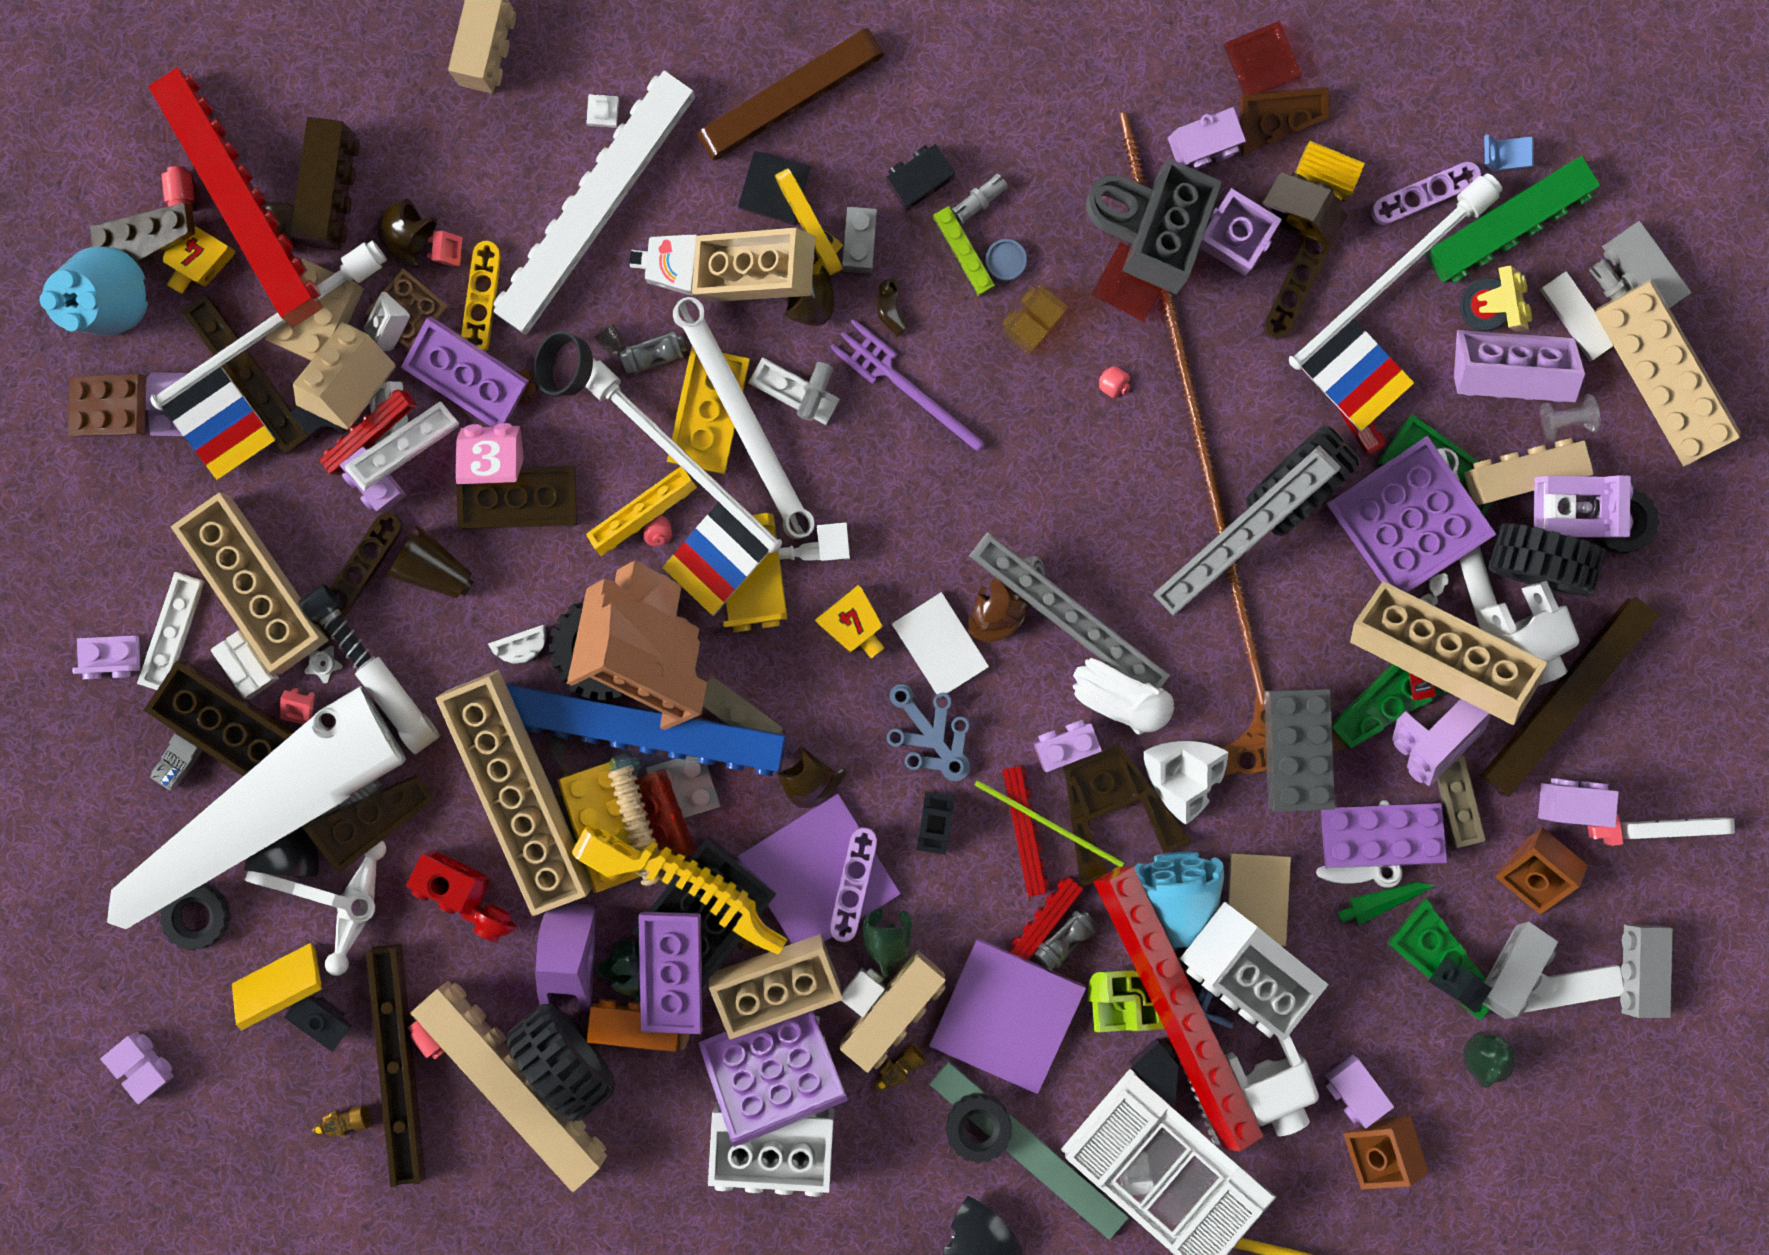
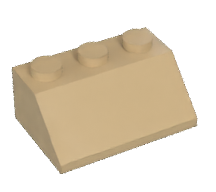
(343, 376)

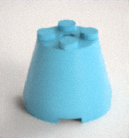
(96, 292)
(1182, 893)

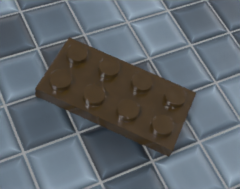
(535, 500)

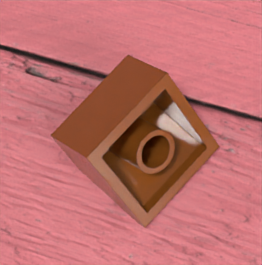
(1542, 871)
(1386, 1154)

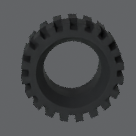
(1543, 555)
(563, 650)

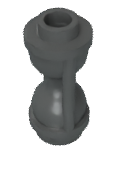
(642, 357)
(1058, 947)

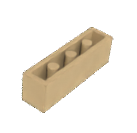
(1517, 474)

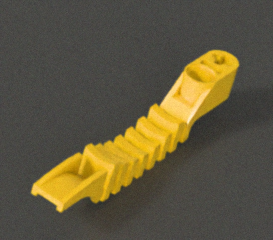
(615, 858)

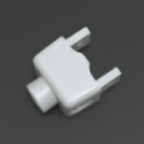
(1543, 634)
(1278, 1089)

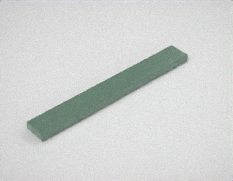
(1038, 1158)

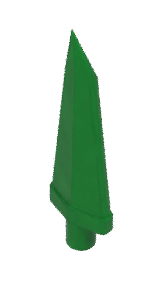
(1371, 905)

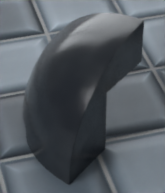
(288, 856)
(980, 1232)

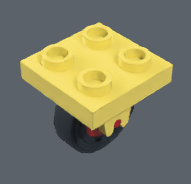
(1493, 303)

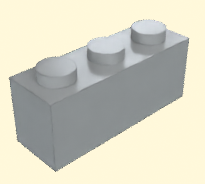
(1641, 259)
(1519, 970)
(1646, 971)

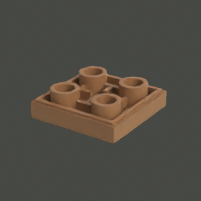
(417, 301)

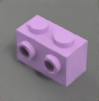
(381, 495)
(1068, 746)

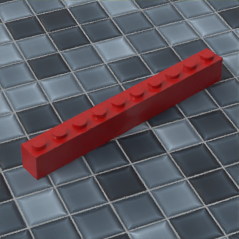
(236, 197)
(1178, 1008)

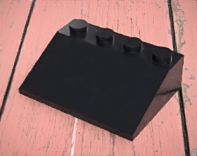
(715, 939)

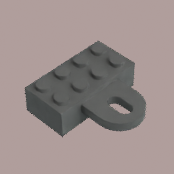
(1160, 221)

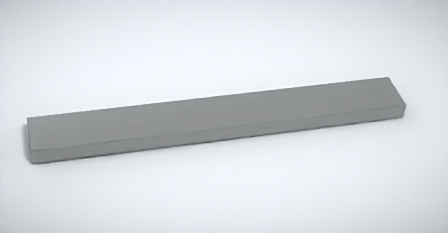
(1247, 529)
(1065, 612)

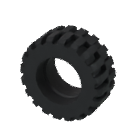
(1341, 453)
(560, 1062)

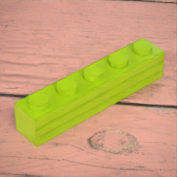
(963, 251)

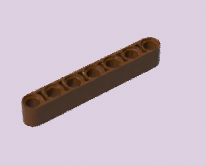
(789, 93)

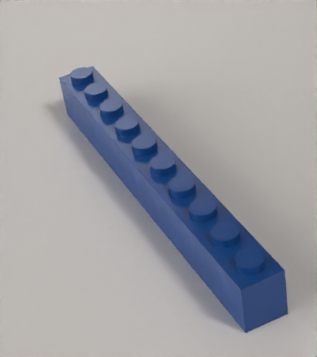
(641, 728)

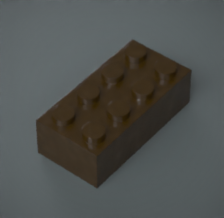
(324, 184)

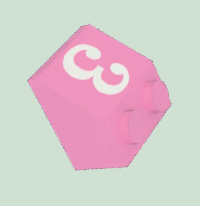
(488, 454)

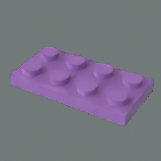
(464, 373)
(1383, 836)
(670, 972)

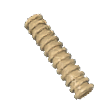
(634, 815)

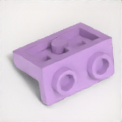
(107, 655)

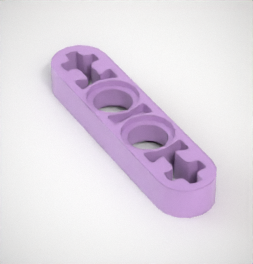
(1425, 193)
(855, 884)

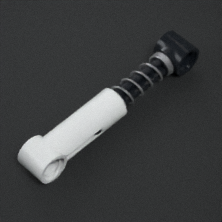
(412, 725)

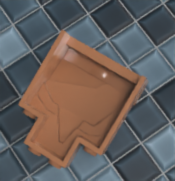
(639, 644)

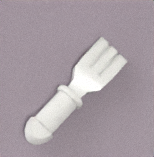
(806, 551)

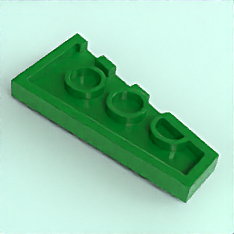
(1378, 707)
(1426, 941)

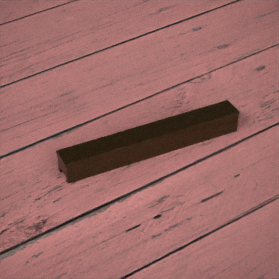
(1569, 696)
(396, 1065)

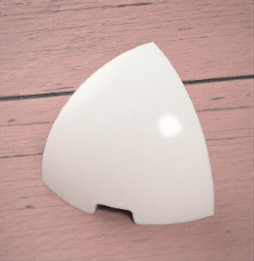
(1184, 775)

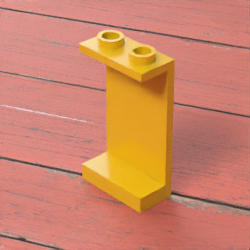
(761, 594)

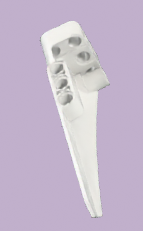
(280, 794)

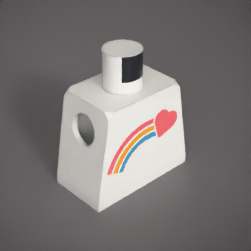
(668, 262)

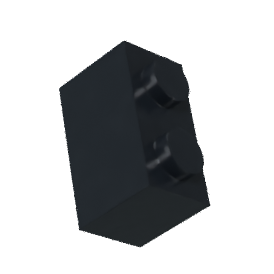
(920, 176)

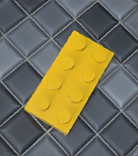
(702, 421)
(592, 802)

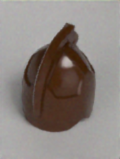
(998, 614)

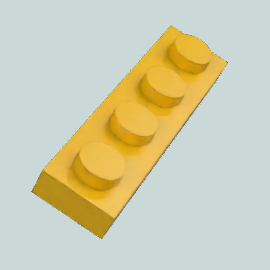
(641, 511)

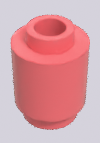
(178, 186)
(424, 1041)

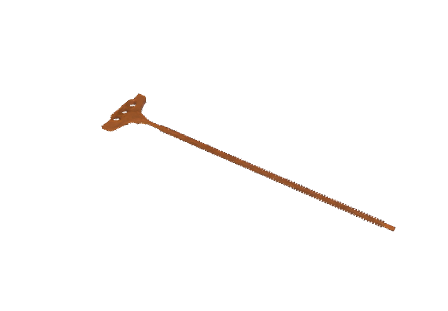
(1255, 737)

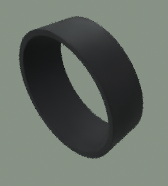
(545, 359)

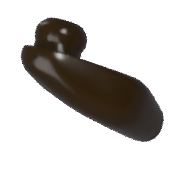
(887, 306)

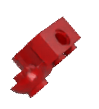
(463, 895)

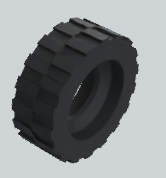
(1644, 532)
(192, 940)
(984, 1150)

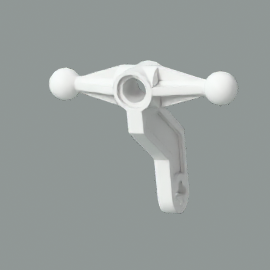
(348, 923)

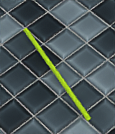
(1048, 823)

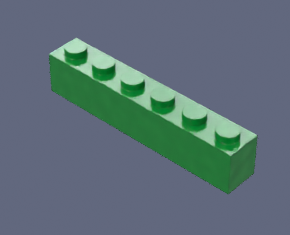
(1512, 219)

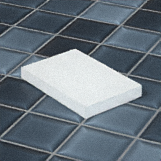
(940, 645)

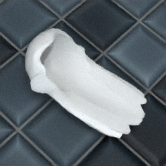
(1122, 697)

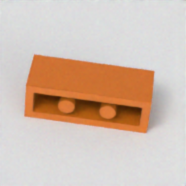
(622, 1027)

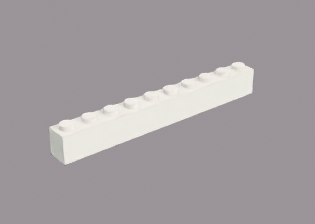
(594, 202)

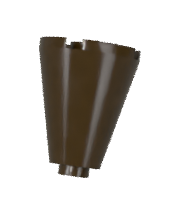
(430, 566)

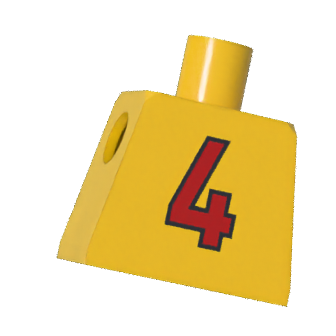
(197, 260)
(853, 623)

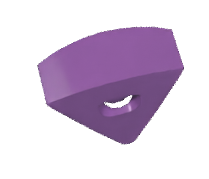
(566, 954)

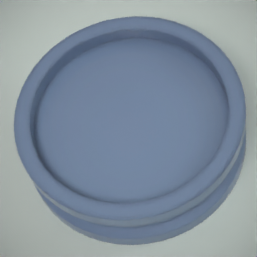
(1005, 260)

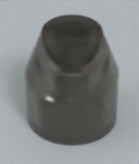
(611, 340)

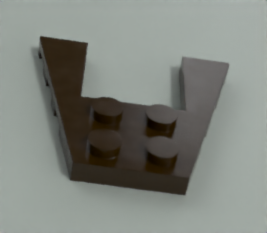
(1103, 785)

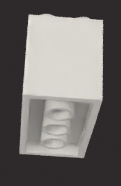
(1252, 973)
(782, 1171)

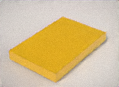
(276, 986)

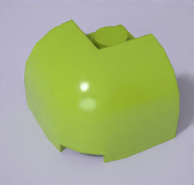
(1121, 1002)

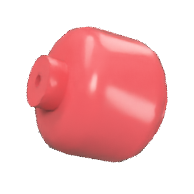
(1114, 382)
(657, 531)

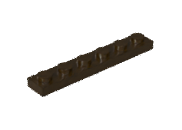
(246, 375)

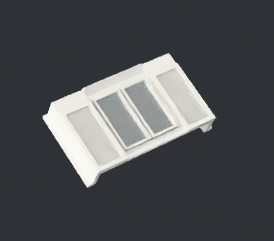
(1165, 1172)

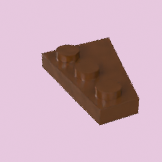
(1278, 113)

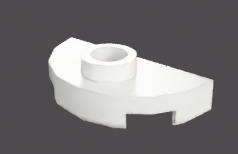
(521, 646)

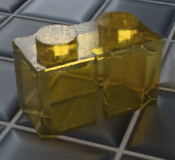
(1034, 319)

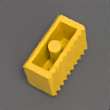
(1331, 168)

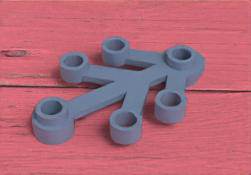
(932, 736)

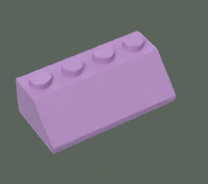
(1517, 366)

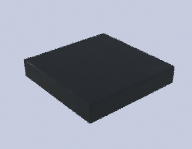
(762, 192)

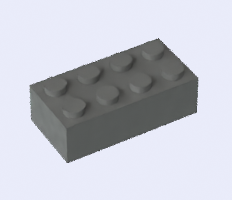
(1299, 750)

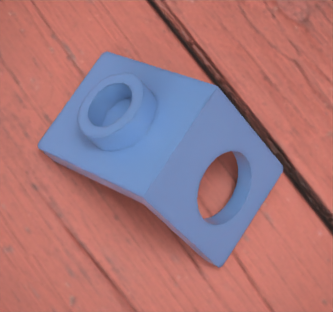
(1509, 153)
(1205, 998)

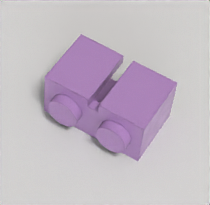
(140, 1065)
(1358, 1091)

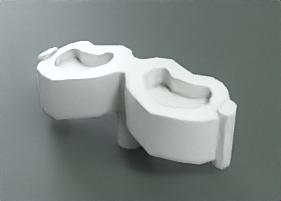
(1436, 587)

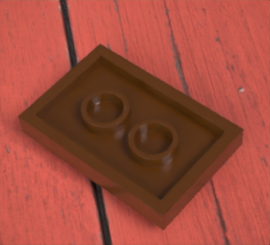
(107, 405)

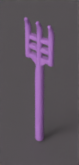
(884, 368)

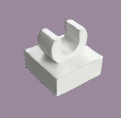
(602, 111)

